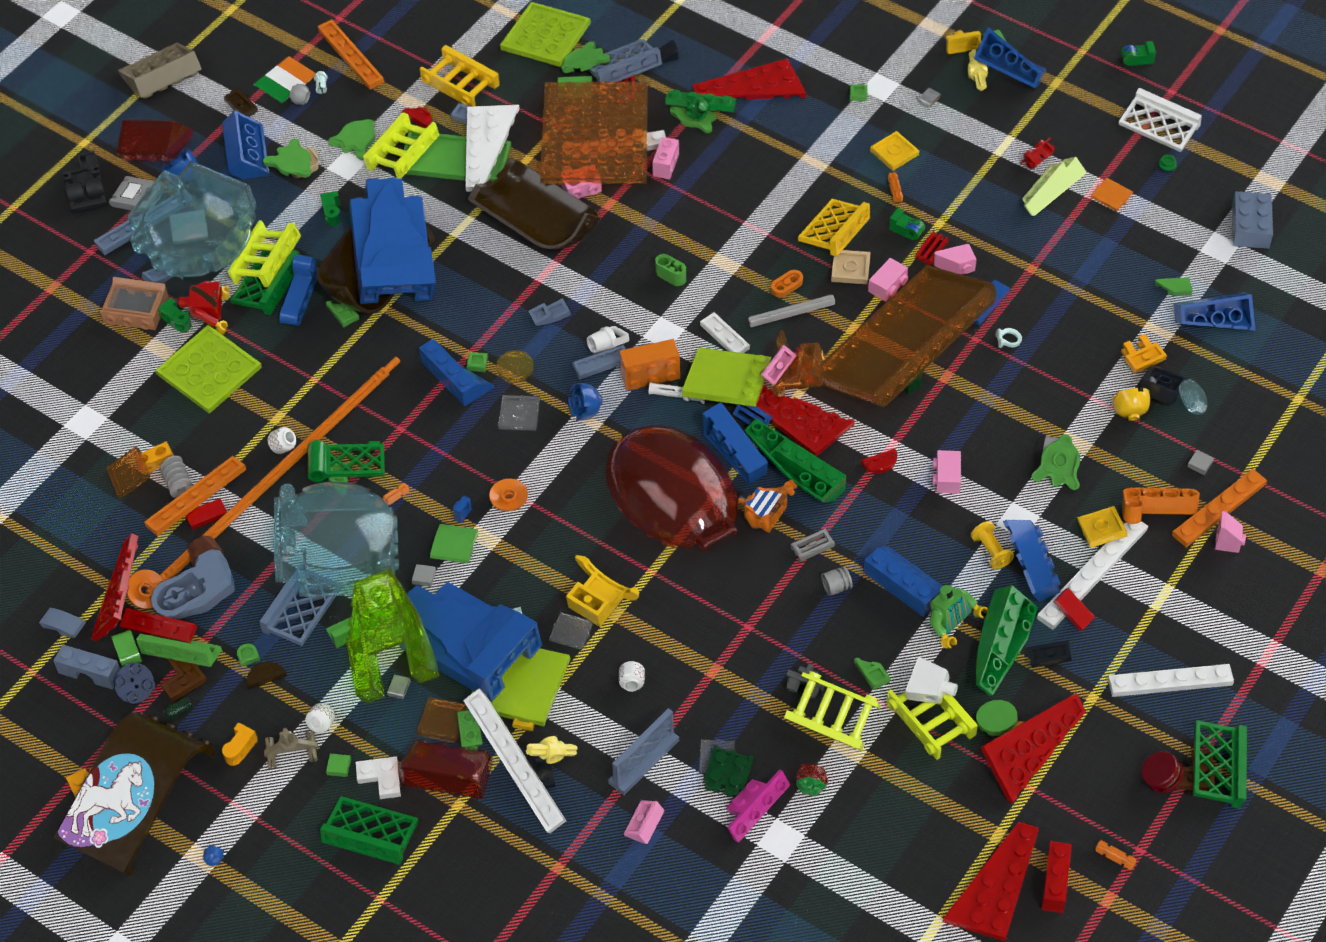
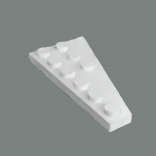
(486, 136)

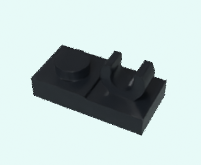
(1050, 654)
(543, 771)

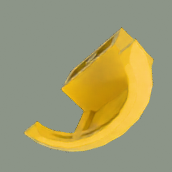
(598, 595)

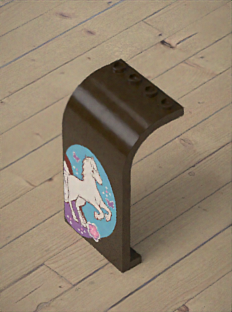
(128, 789)

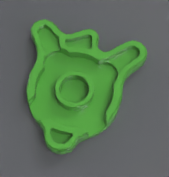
(584, 58)
(705, 125)
(355, 137)
(291, 160)
(1060, 462)

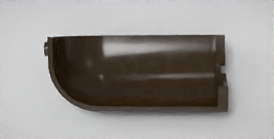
(535, 210)
(339, 275)

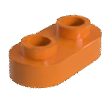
(783, 285)

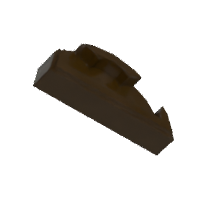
(265, 673)

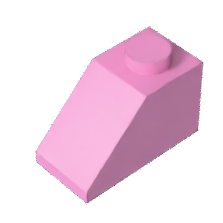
(956, 259)
(1229, 534)

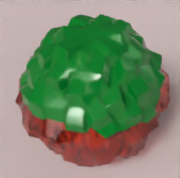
(811, 779)

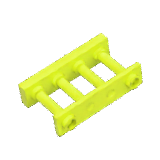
(395, 134)
(272, 263)
(952, 711)
(835, 730)

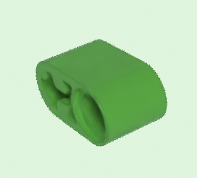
(670, 270)
(126, 648)

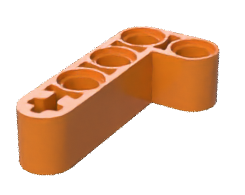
(1158, 501)

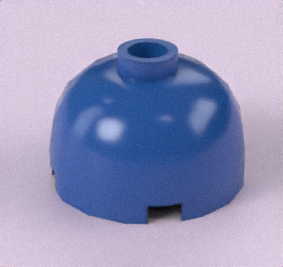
(177, 166)
(584, 401)

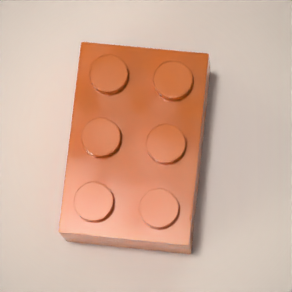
(650, 363)

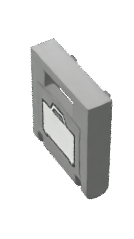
(130, 192)

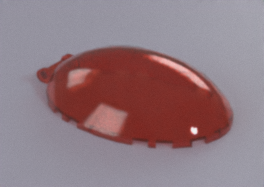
(672, 486)

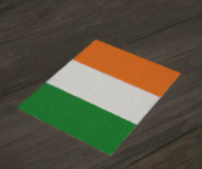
(283, 77)

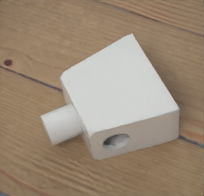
(929, 683)

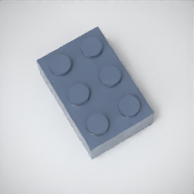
(1252, 220)

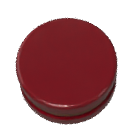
(1162, 772)

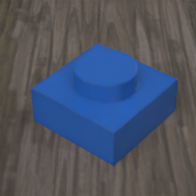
(462, 509)

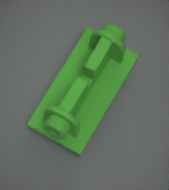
(469, 730)

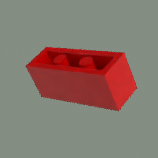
(1056, 877)

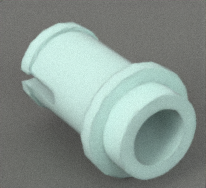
(320, 78)

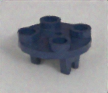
(141, 677)

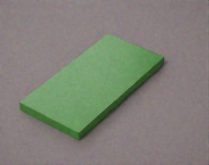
(448, 158)

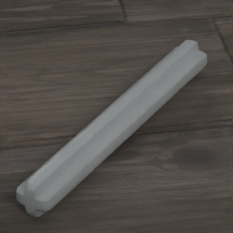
(791, 310)

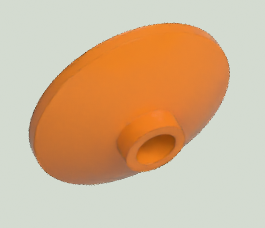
(508, 489)
(141, 579)

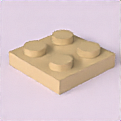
(851, 267)

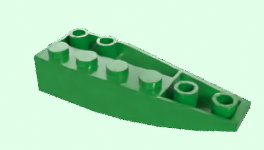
(797, 463)
(1003, 636)

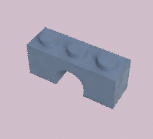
(74, 661)

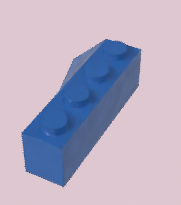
(1004, 58)
(1226, 311)
(457, 379)
(1033, 557)

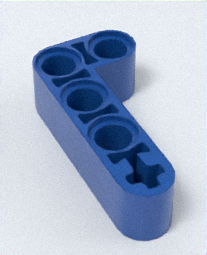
(300, 290)

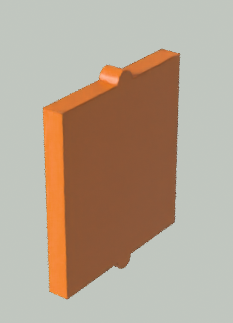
(1111, 194)

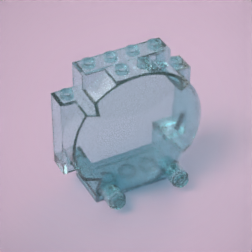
(189, 205)
(332, 537)

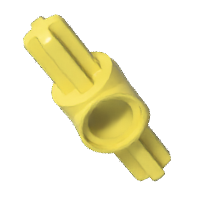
(977, 71)
(551, 749)

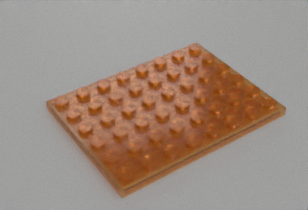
(594, 132)

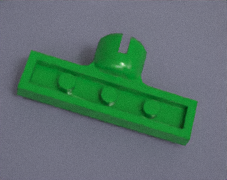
(700, 104)

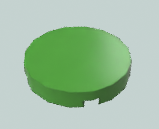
(996, 717)

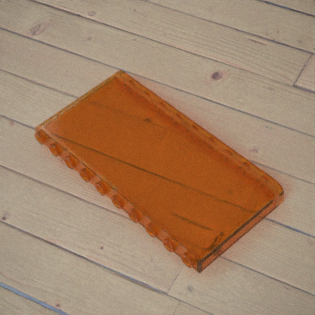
(906, 335)

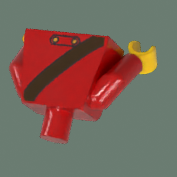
(206, 303)

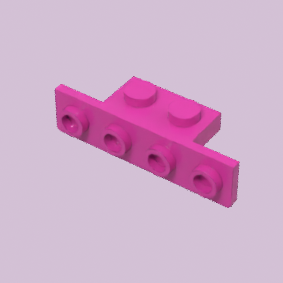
(754, 803)

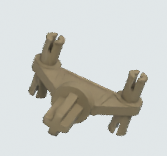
(288, 743)

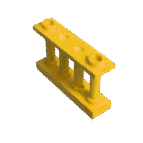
(461, 63)

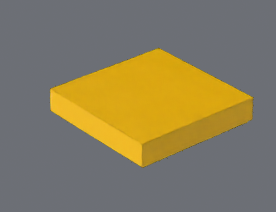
(894, 150)
(1102, 526)

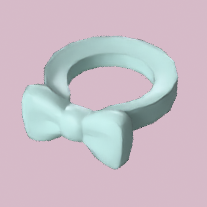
(999, 333)

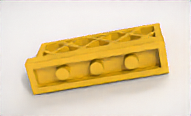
(846, 231)

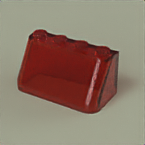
(152, 140)
(446, 769)

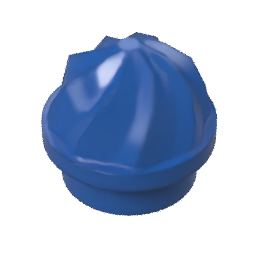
(213, 855)

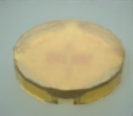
(515, 366)

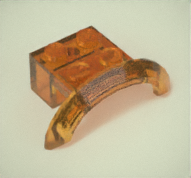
(804, 370)

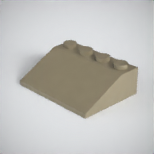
(160, 70)

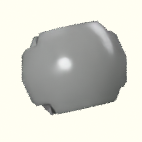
(299, 94)

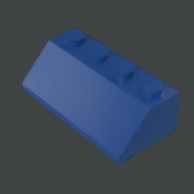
(244, 146)
(902, 579)

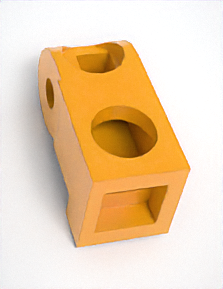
(156, 455)
(240, 745)

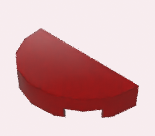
(419, 115)
(881, 462)

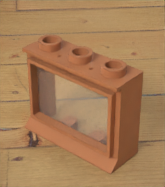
(134, 303)

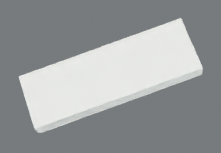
(724, 334)

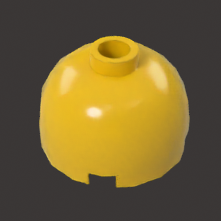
(1131, 403)

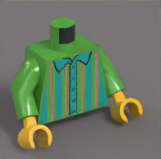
(950, 609)

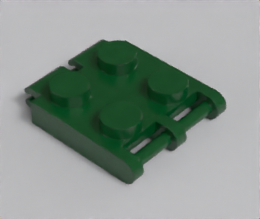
(727, 771)

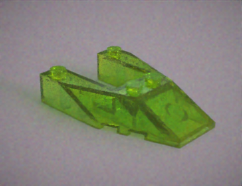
(380, 621)

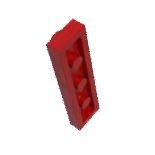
(158, 626)

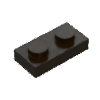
(240, 103)

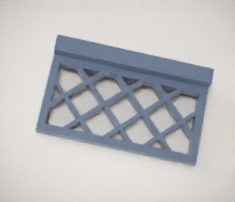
(631, 63)
(279, 607)
(644, 753)

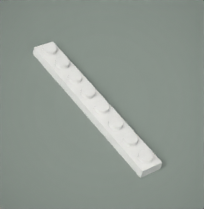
(1093, 572)
(514, 761)

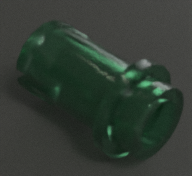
(175, 709)

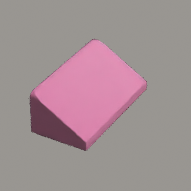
(778, 365)
(644, 821)

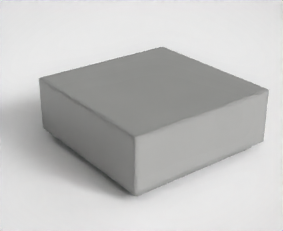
(1200, 462)
(423, 575)

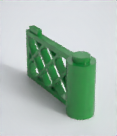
(320, 460)

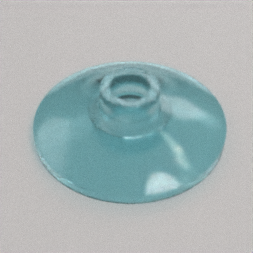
(1193, 397)

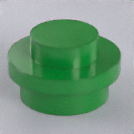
(1167, 163)

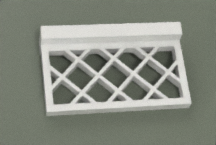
(1166, 110)

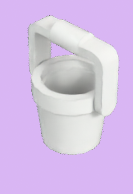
(606, 339)

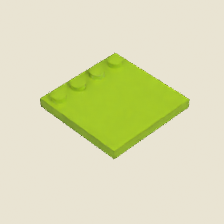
(545, 34)
(208, 369)
(726, 377)
(531, 686)

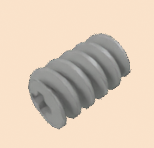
(175, 475)

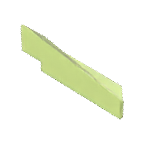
(1052, 184)

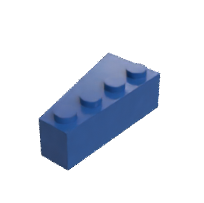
(733, 444)

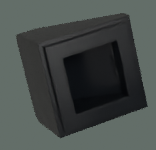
(669, 52)

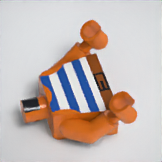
(766, 505)

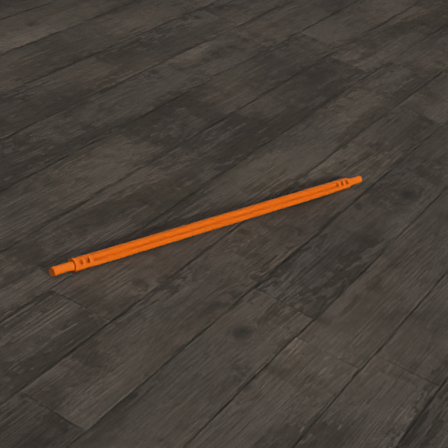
(283, 466)

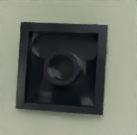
(1162, 384)

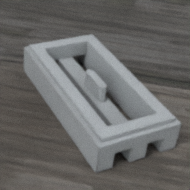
(814, 547)

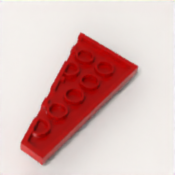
(756, 83)
(803, 421)
(114, 599)
(1026, 748)
(994, 892)

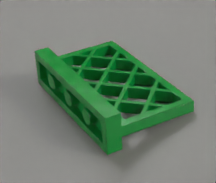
(271, 295)
(1237, 762)
(363, 841)

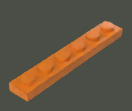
(350, 54)
(195, 496)
(1211, 513)

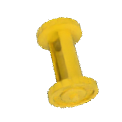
(984, 533)

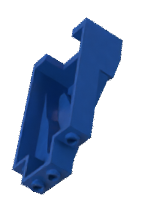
(391, 243)
(472, 638)

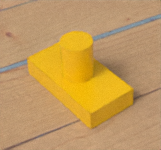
(963, 42)

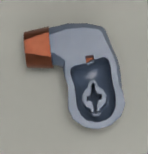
(198, 587)

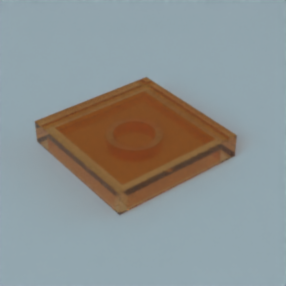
(128, 472)
(441, 720)

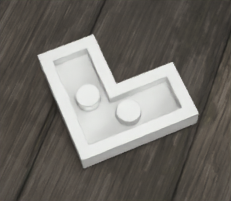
(381, 770)

